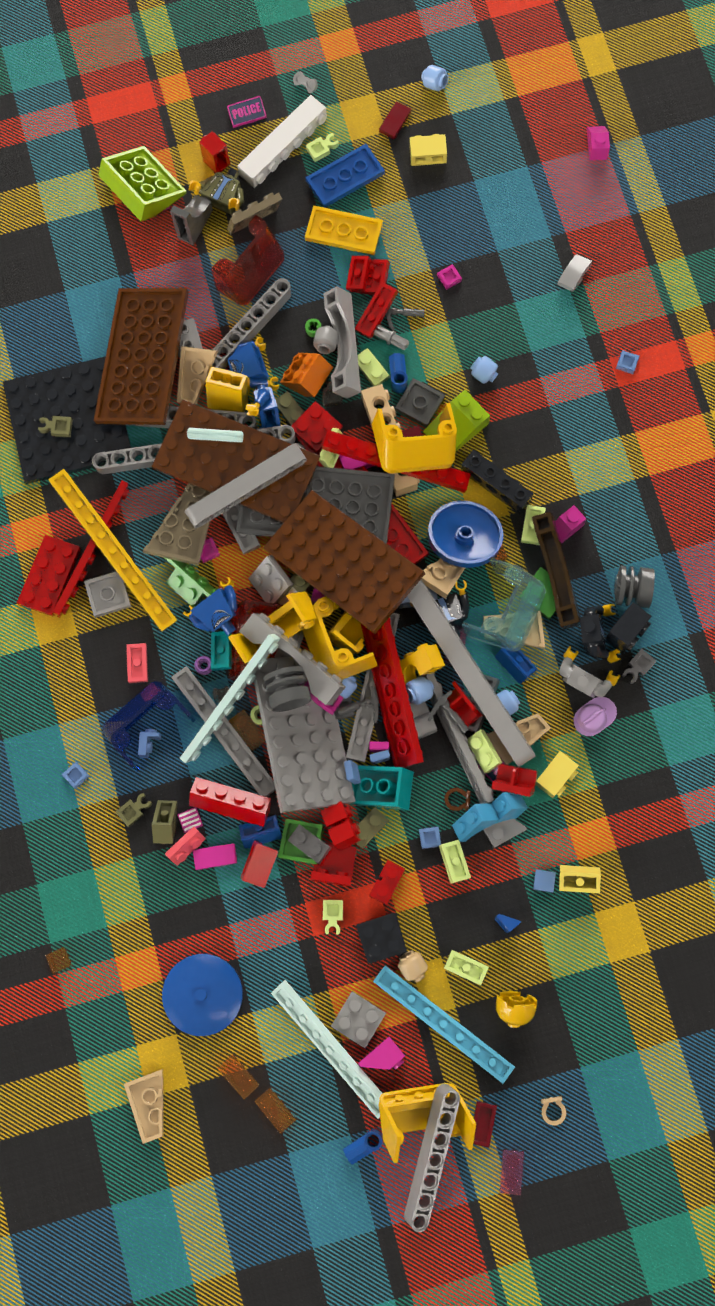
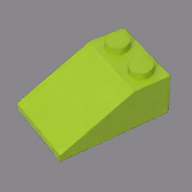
(468, 417)

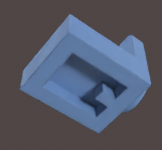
(145, 745)

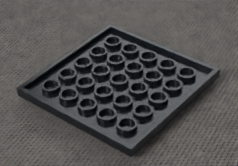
(65, 393)

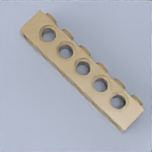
(371, 398)

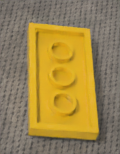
(343, 230)

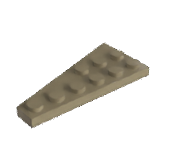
(177, 536)

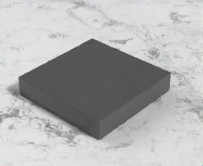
(420, 402)

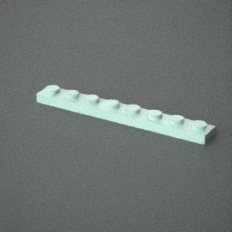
(235, 693)
(328, 1046)

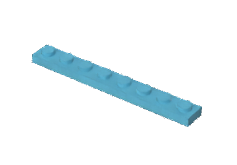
(444, 1024)

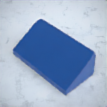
(516, 664)
(268, 833)
(506, 923)

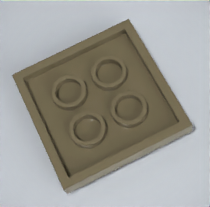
(242, 219)

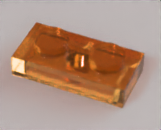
(247, 730)
(238, 1076)
(275, 1110)

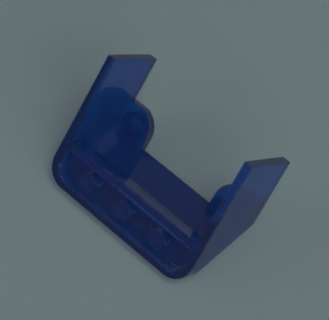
(116, 727)

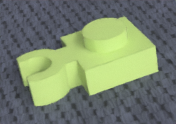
(320, 148)
(333, 912)

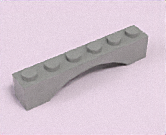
(346, 373)
(321, 682)

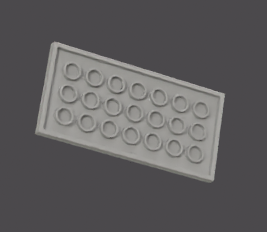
(303, 750)

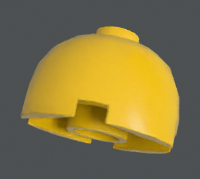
(515, 1008)

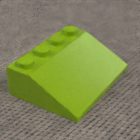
(140, 182)

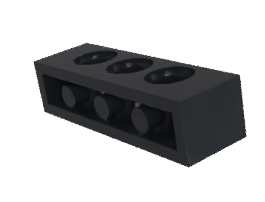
(497, 482)

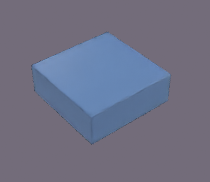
(627, 362)
(379, 757)
(352, 772)
(75, 775)
(430, 837)
(544, 881)

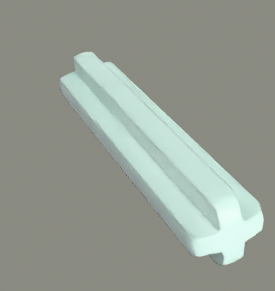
(215, 435)

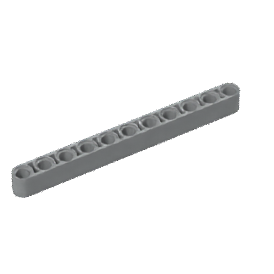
(148, 452)
(471, 674)

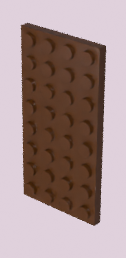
(141, 356)
(216, 463)
(344, 561)

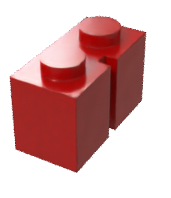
(214, 152)
(342, 828)
(391, 876)

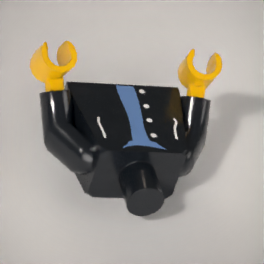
(454, 607)
(593, 633)

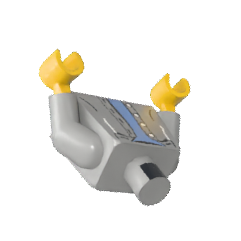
(582, 679)

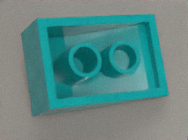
(383, 787)

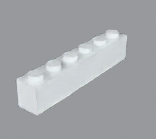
(282, 141)

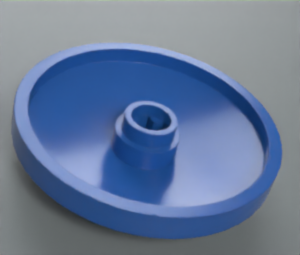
(465, 534)
(202, 995)

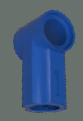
(398, 372)
(362, 1147)

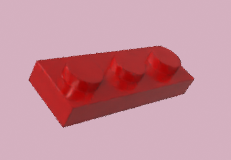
(376, 310)

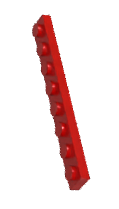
(368, 453)
(88, 556)

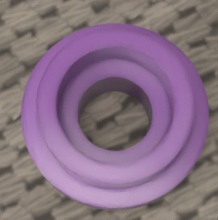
(199, 661)

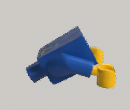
(249, 361)
(265, 407)
(216, 610)

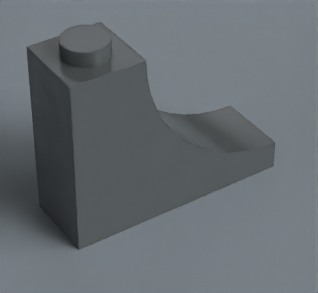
(191, 219)

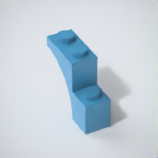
(481, 816)

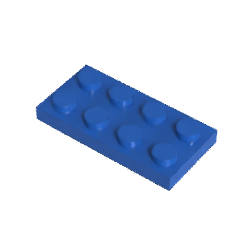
(345, 175)

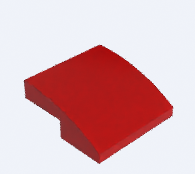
(366, 274)

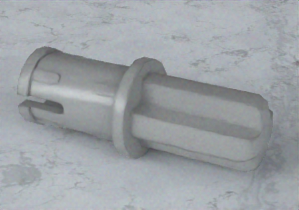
(391, 337)

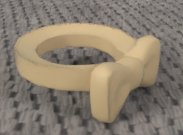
(557, 1100)

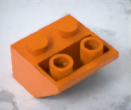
(306, 374)

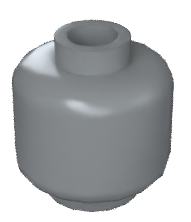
(325, 339)

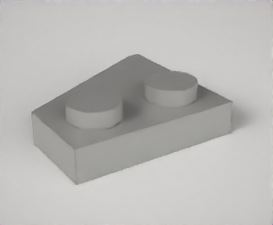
(503, 831)

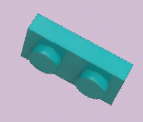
(220, 651)

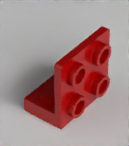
(336, 866)

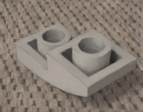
(574, 272)

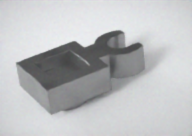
(640, 664)

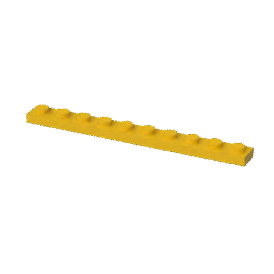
(112, 550)

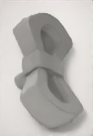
(310, 84)

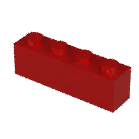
(229, 801)

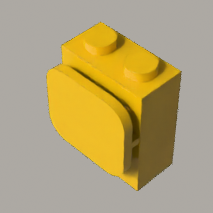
(227, 390)

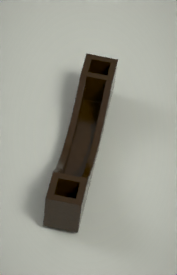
(557, 569)

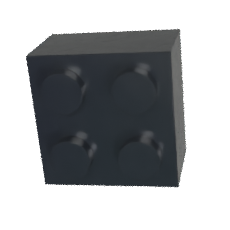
(628, 627)
(381, 938)

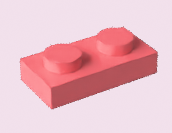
(137, 663)
(185, 846)

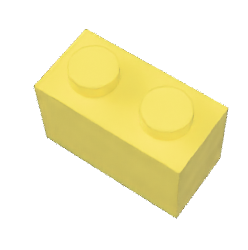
(428, 150)
(556, 775)
(579, 879)

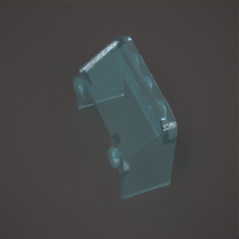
(514, 626)

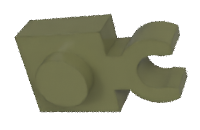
(59, 426)
(131, 811)

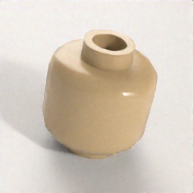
(412, 966)

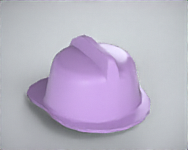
(595, 716)

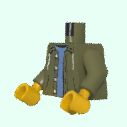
(222, 190)

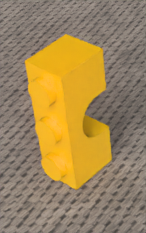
(426, 660)

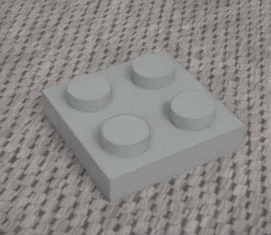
(270, 580)
(107, 594)
(358, 1019)

